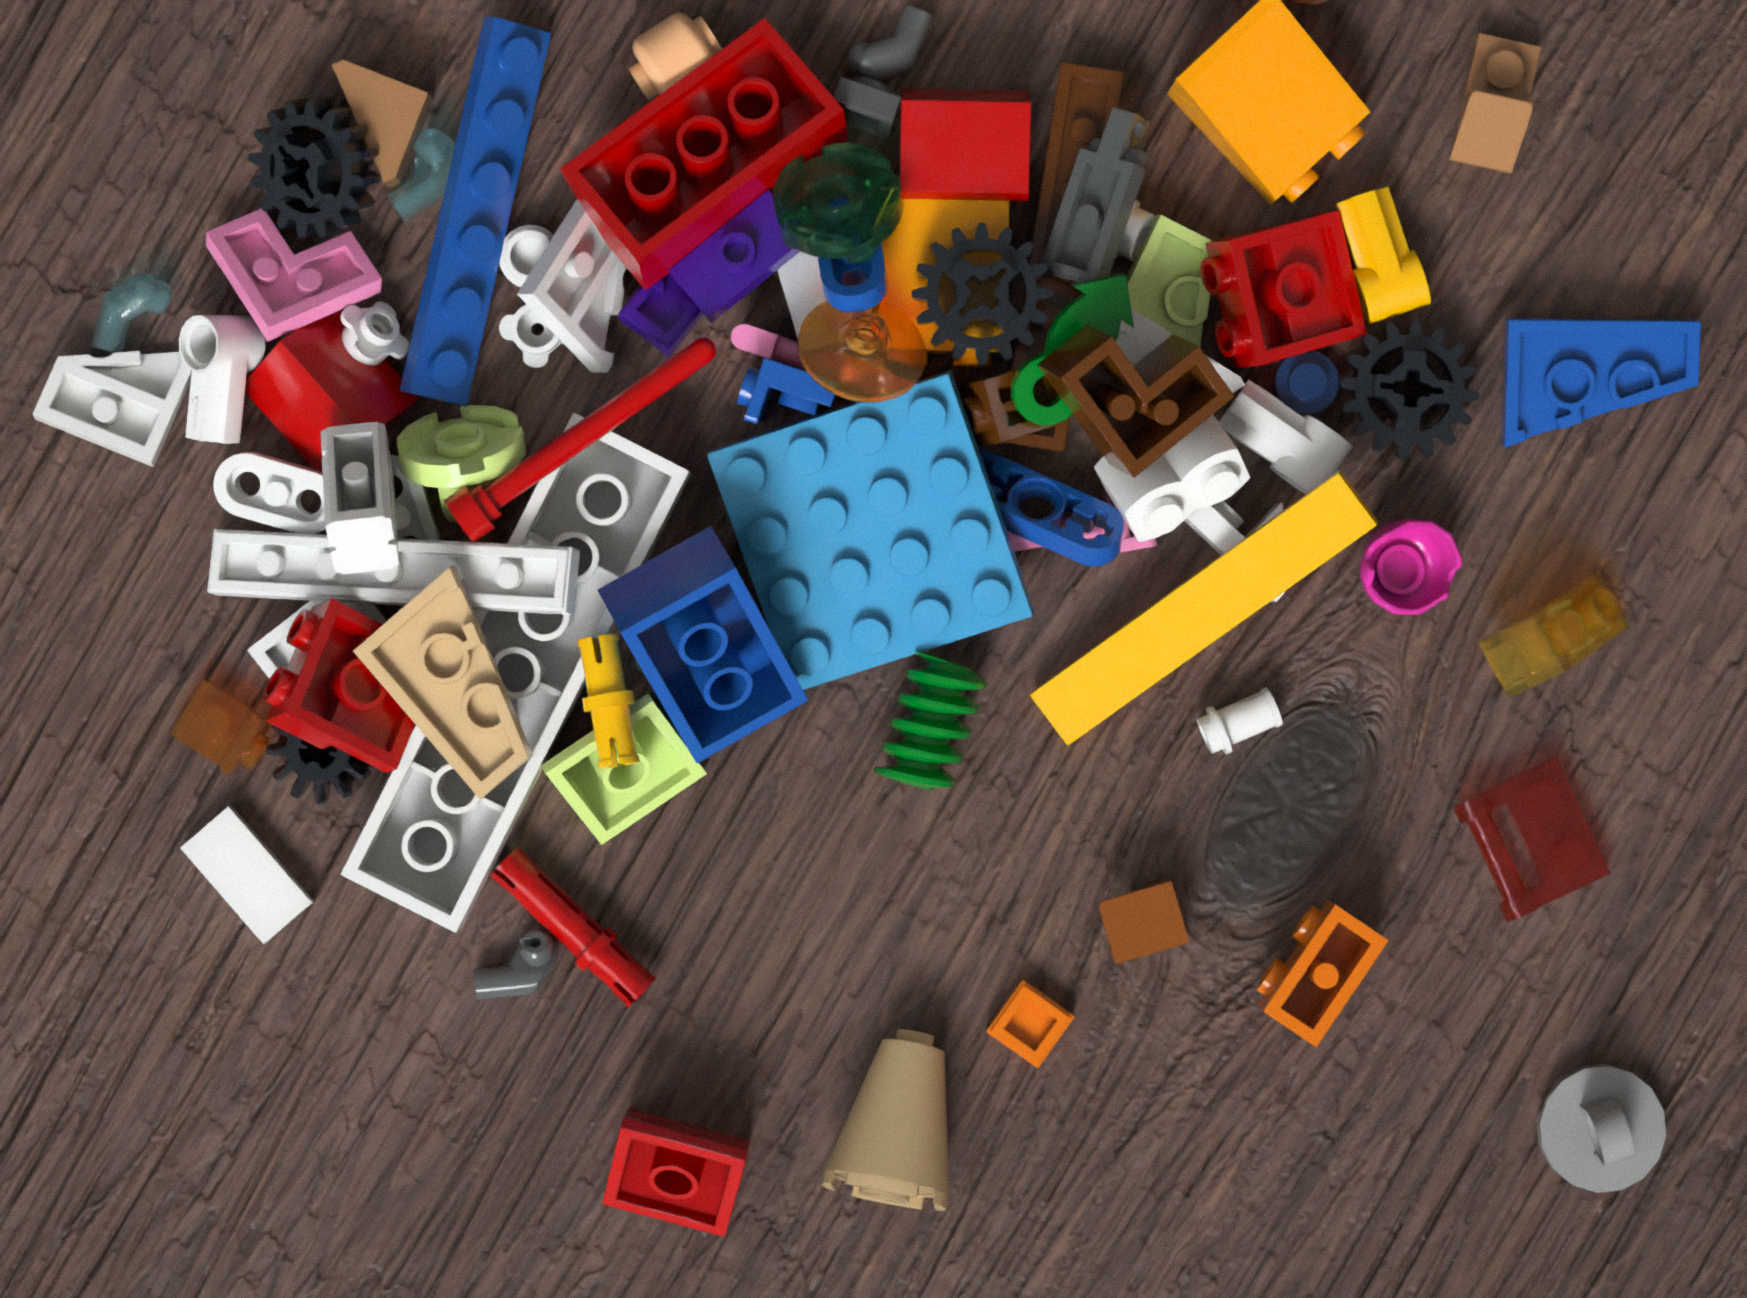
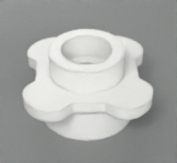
(519, 329)
(372, 333)

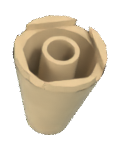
(897, 1128)

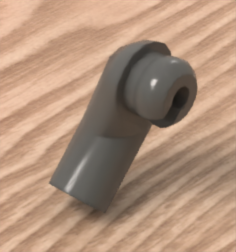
(893, 54)
(523, 973)

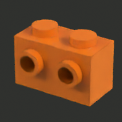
(1320, 971)

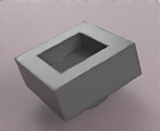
(868, 105)

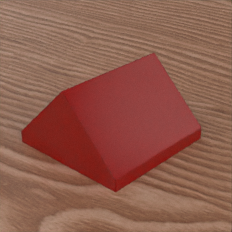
(965, 144)
(317, 385)
(675, 1172)

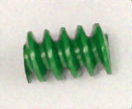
(932, 723)

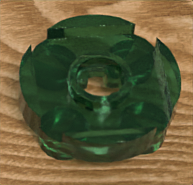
(844, 230)

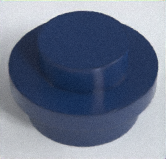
(1307, 382)

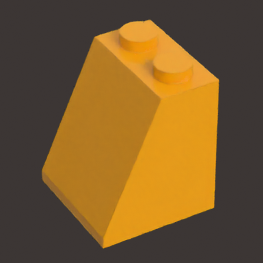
(1271, 101)

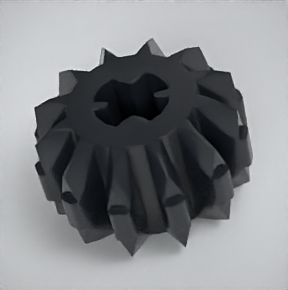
(315, 771)

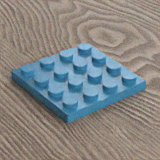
(871, 532)

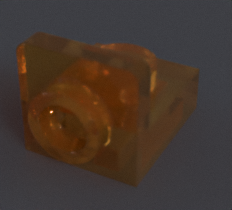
(223, 729)

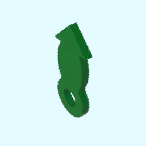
(1100, 305)

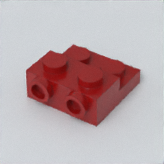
(1283, 290)
(331, 694)

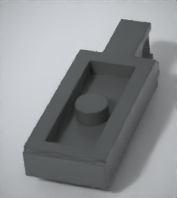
(1098, 201)

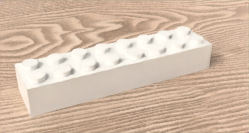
(429, 832)

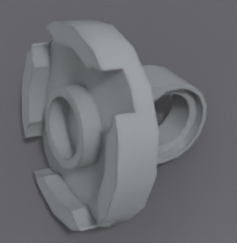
(1601, 1128)

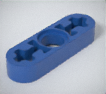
(1047, 531)

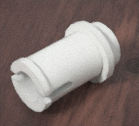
(1239, 721)

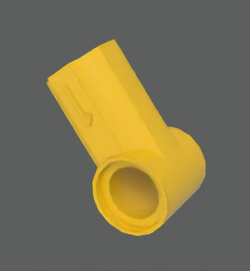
(1385, 270)

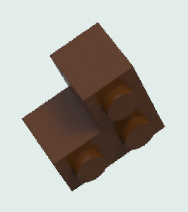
(1139, 408)

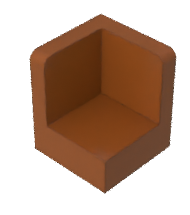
(1143, 921)

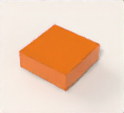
(1030, 1023)

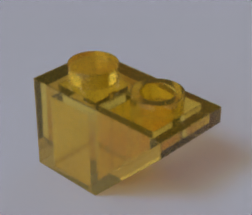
(1553, 635)

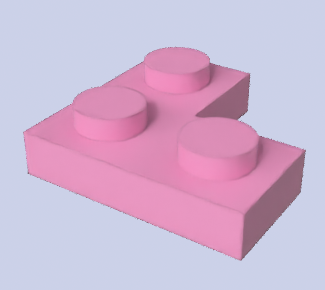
(286, 288)

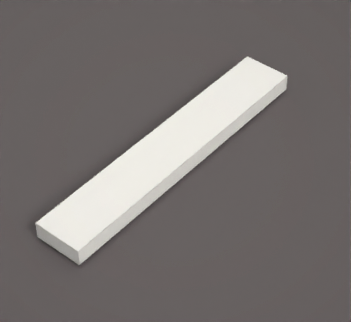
(302, 569)

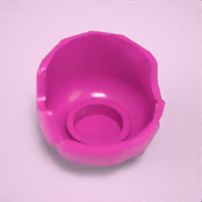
(1409, 565)

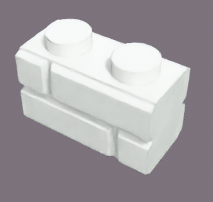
(359, 498)

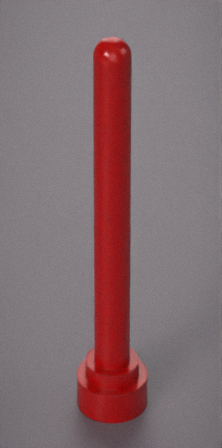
(480, 506)

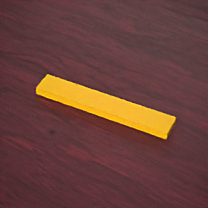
(1204, 607)

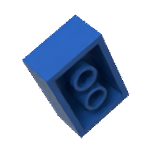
(703, 644)

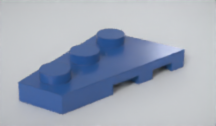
(1590, 366)

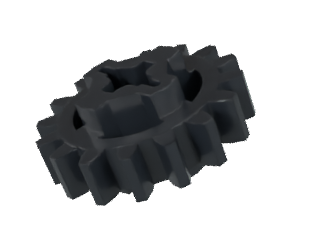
(314, 167)
(961, 272)
(1410, 360)

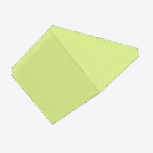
(622, 795)

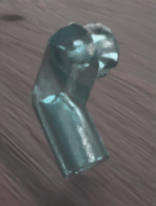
(431, 172)
(123, 304)

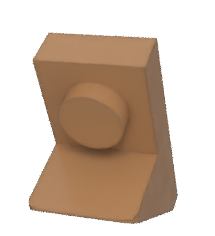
(1495, 103)

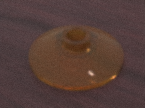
(862, 353)

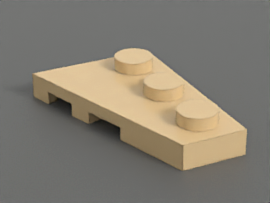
(448, 683)

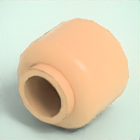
(671, 52)

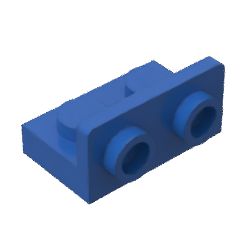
(797, 389)

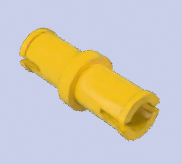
(608, 701)

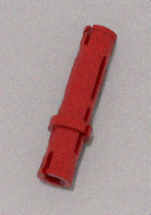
(581, 934)

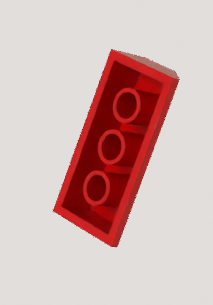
(703, 151)

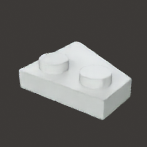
(577, 288)
(116, 400)

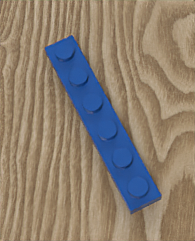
(475, 211)

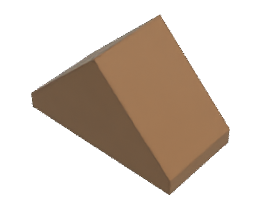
(390, 111)

